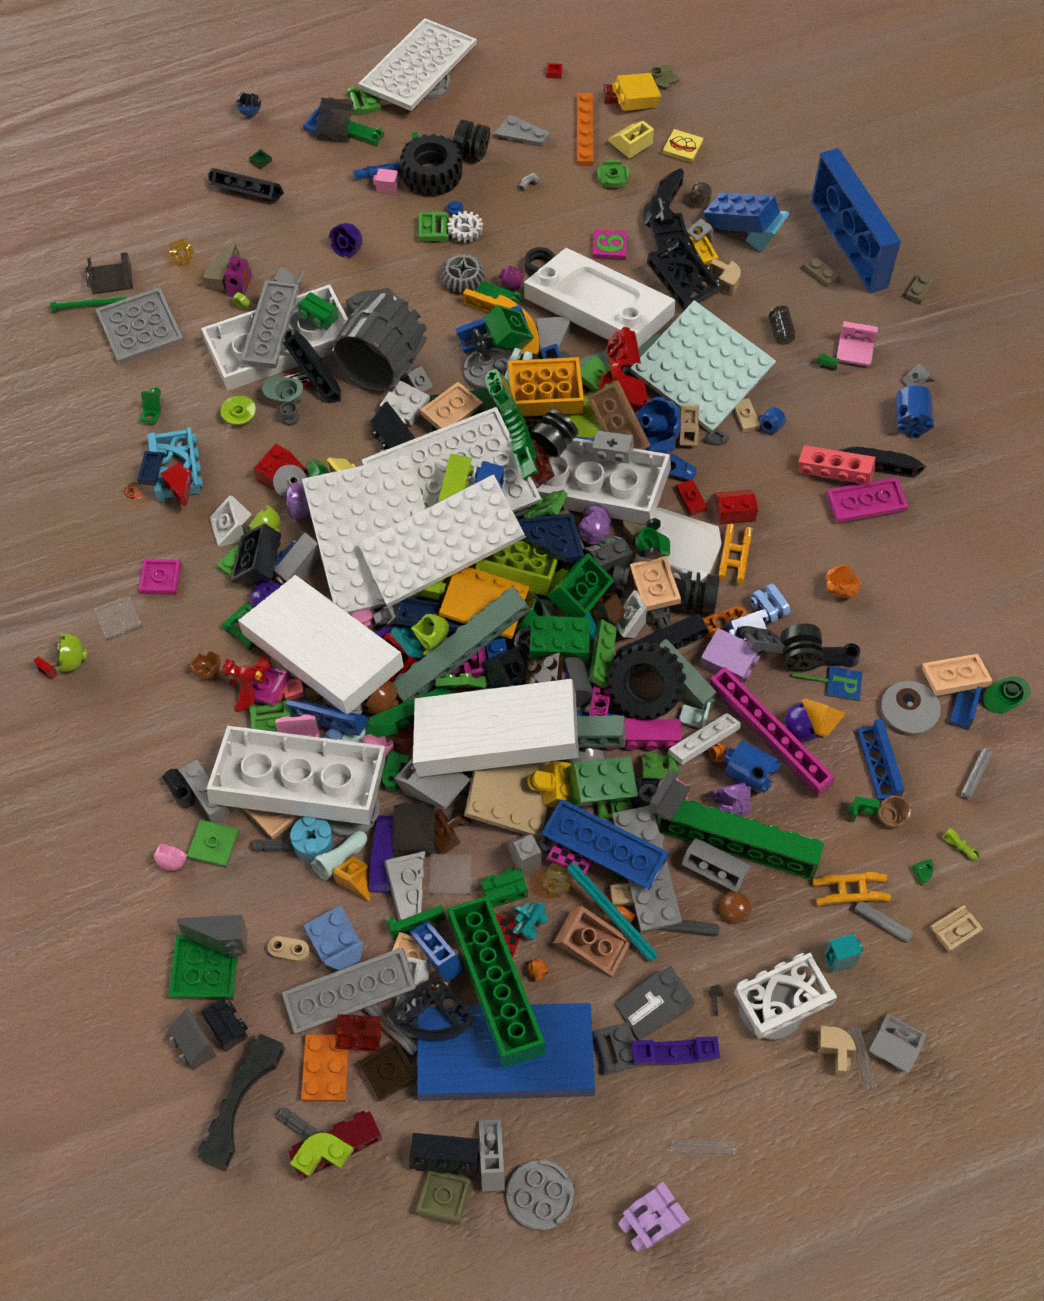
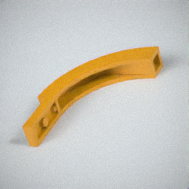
(487, 303)

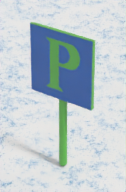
(841, 682)

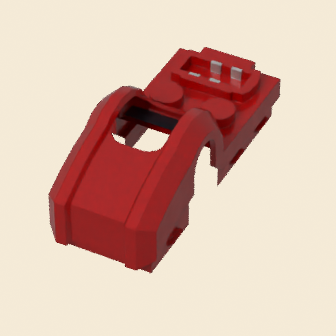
(623, 351)

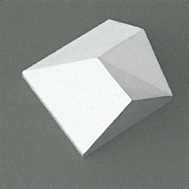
(228, 521)
(634, 618)

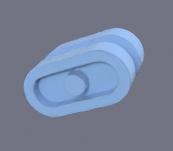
(772, 602)

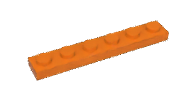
(584, 129)

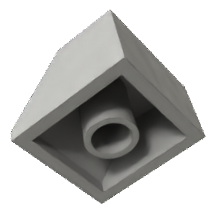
(897, 1043)

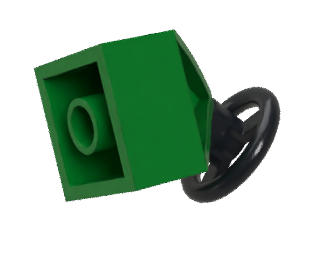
(505, 331)

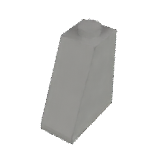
(553, 331)
(299, 561)
(525, 854)

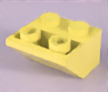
(633, 138)

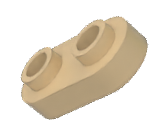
(288, 948)

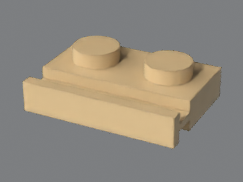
(956, 928)

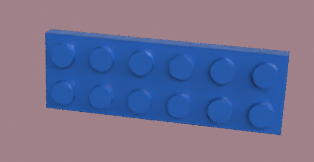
(605, 844)

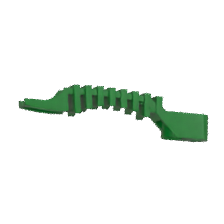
(522, 442)

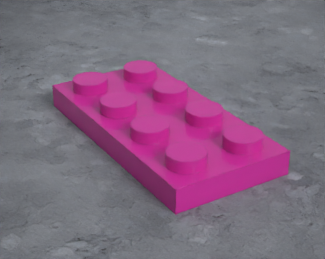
(867, 501)

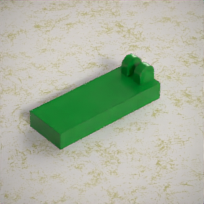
(365, 134)
(494, 291)
(406, 925)

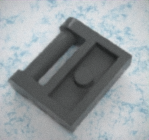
(765, 639)
(621, 1042)

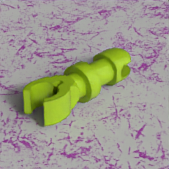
(952, 838)

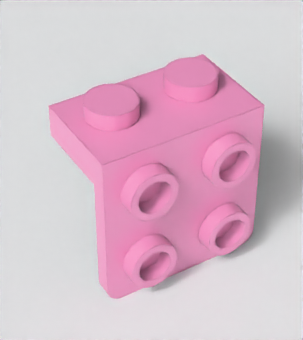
(856, 343)
(303, 725)

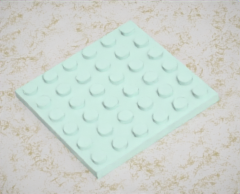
(703, 365)

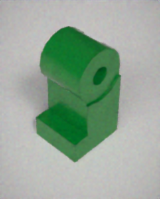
(394, 765)

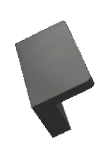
(668, 796)

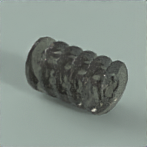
(782, 325)

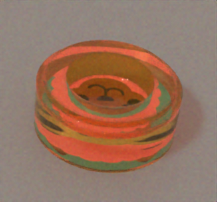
(133, 491)

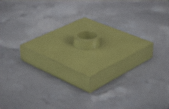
(443, 1197)

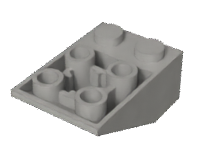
(433, 789)

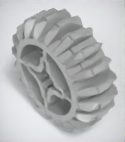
(462, 273)

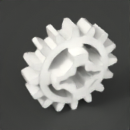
(465, 226)

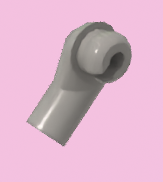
(526, 180)

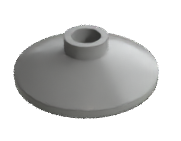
(282, 478)

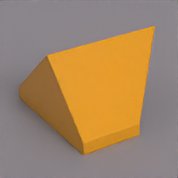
(822, 717)
(353, 876)

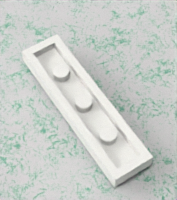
(704, 738)

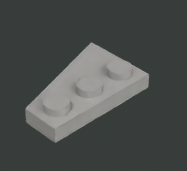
(520, 130)
(405, 881)

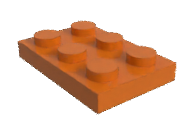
(324, 1070)

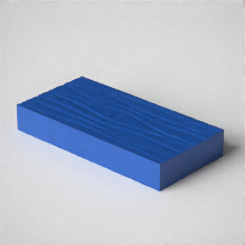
(855, 220)
(472, 1070)

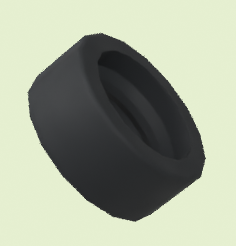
(534, 254)

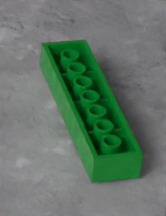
(745, 838)
(496, 982)

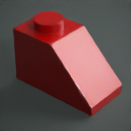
(178, 482)

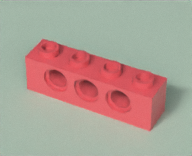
(836, 465)

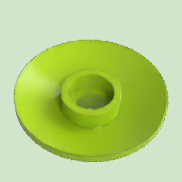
(235, 405)

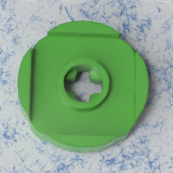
(613, 181)

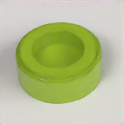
(240, 300)

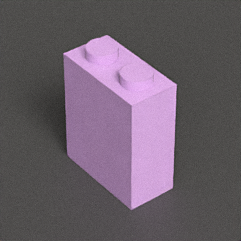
(729, 652)

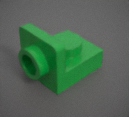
(864, 806)

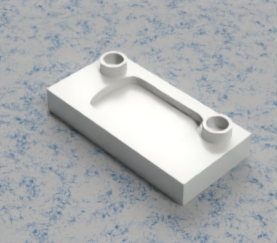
(598, 297)

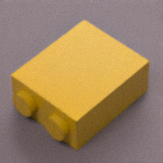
(636, 91)

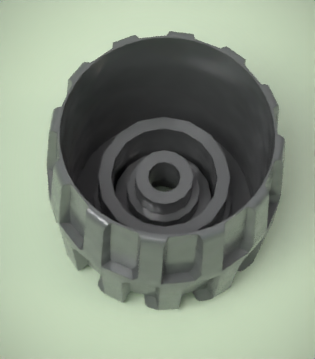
(379, 342)

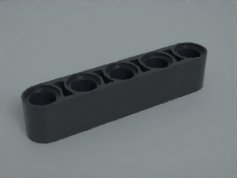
(677, 634)

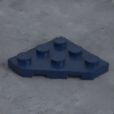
(554, 535)

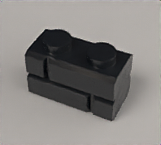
(224, 1023)

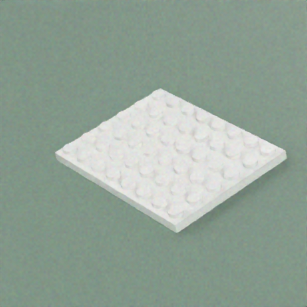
(477, 437)
(351, 508)

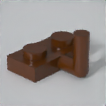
(444, 834)

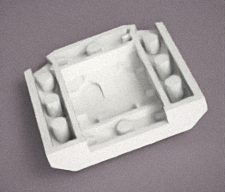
(692, 543)

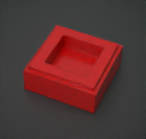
(554, 70)
(44, 667)

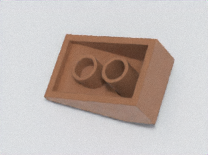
(592, 941)

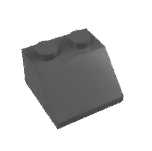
(191, 1041)

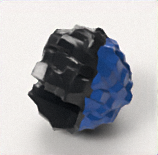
(248, 103)

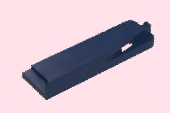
(412, 611)

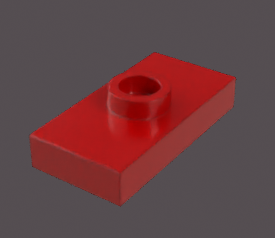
(691, 497)

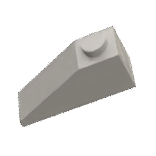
(491, 1155)

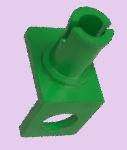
(151, 405)

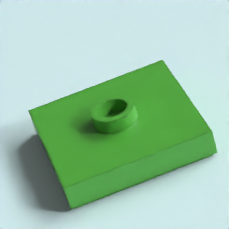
(592, 372)
(213, 843)

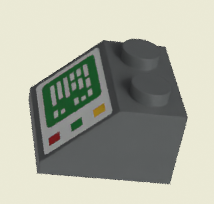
(611, 552)

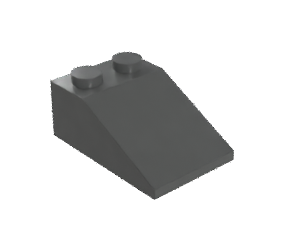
(219, 933)

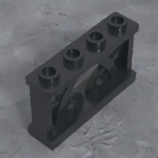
(688, 259)

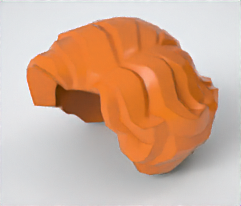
(842, 582)

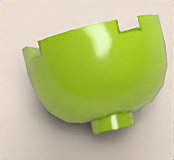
(268, 517)
(70, 653)

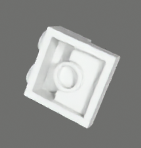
(406, 402)

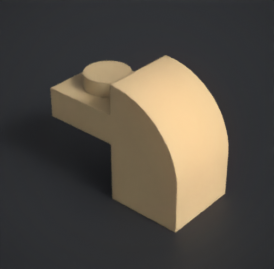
(727, 274)
(689, 429)
(838, 1043)

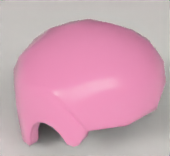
(370, 739)
(169, 857)

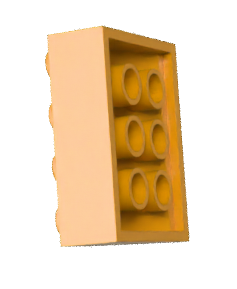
(547, 385)
(471, 593)

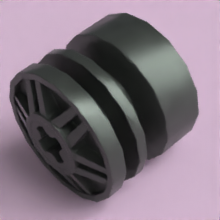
(472, 139)
(554, 432)
(700, 592)
(802, 647)

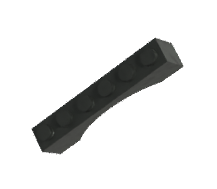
(262, 1059)

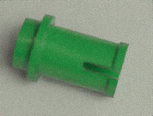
(826, 361)

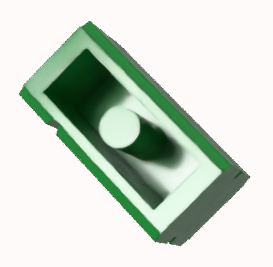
(318, 311)
(505, 887)

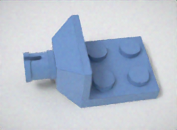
(335, 940)

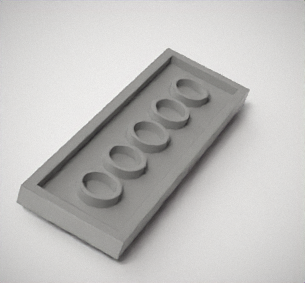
(270, 324)
(657, 906)
(349, 990)

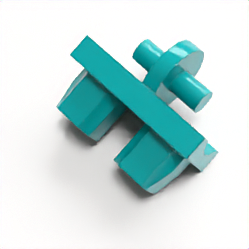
(527, 917)

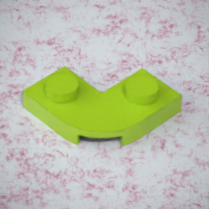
(318, 1147)

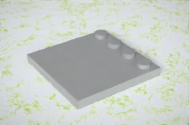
(139, 325)

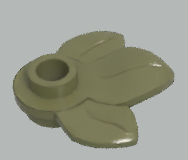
(663, 75)

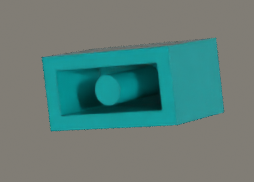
(843, 953)

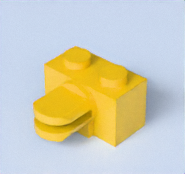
(552, 783)

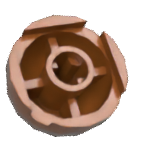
(382, 699)

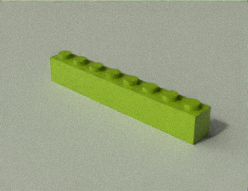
(454, 481)

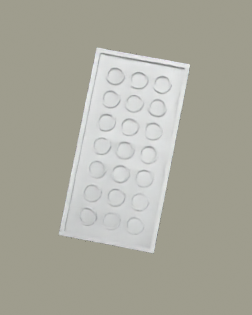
(417, 64)
(441, 540)

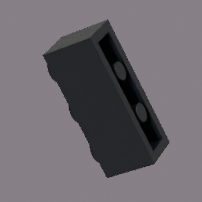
(444, 1154)

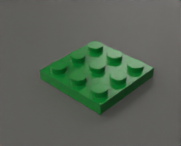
(201, 972)

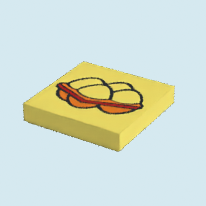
(683, 146)

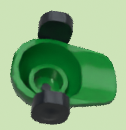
(651, 543)

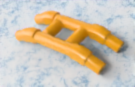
(727, 547)
(843, 897)

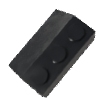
(389, 428)
(256, 556)
(507, 668)

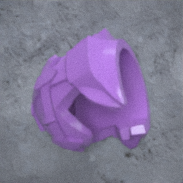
(297, 502)
(594, 527)
(733, 799)

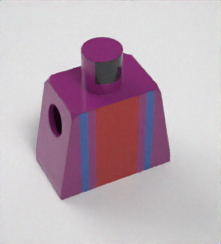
(240, 272)

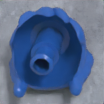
(660, 424)

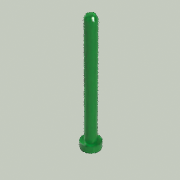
(84, 303)

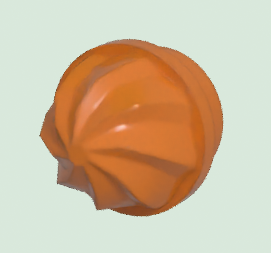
(717, 752)
(537, 969)

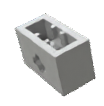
(613, 447)

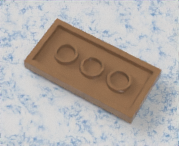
(617, 414)

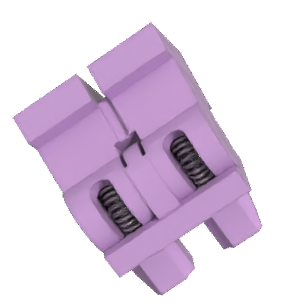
(653, 1218)

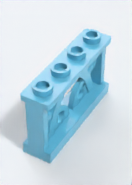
(156, 444)

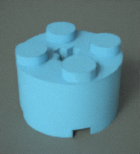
(311, 838)

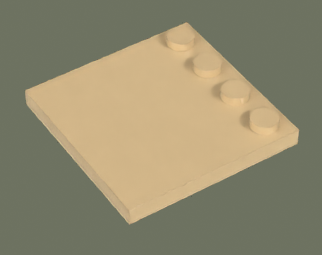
(505, 800)

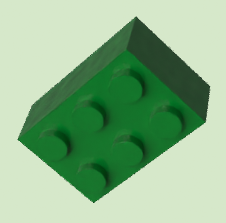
(581, 587)
(560, 635)
(602, 781)

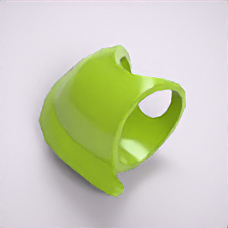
(431, 635)

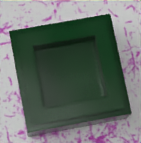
(260, 159)

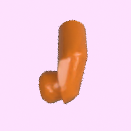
(625, 912)

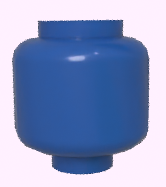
(772, 420)

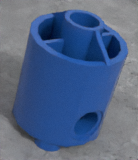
(914, 411)
(744, 763)

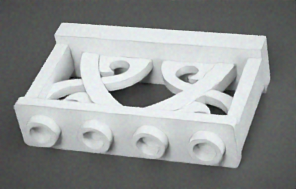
(775, 1022)

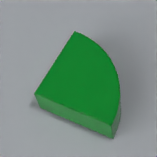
(923, 871)

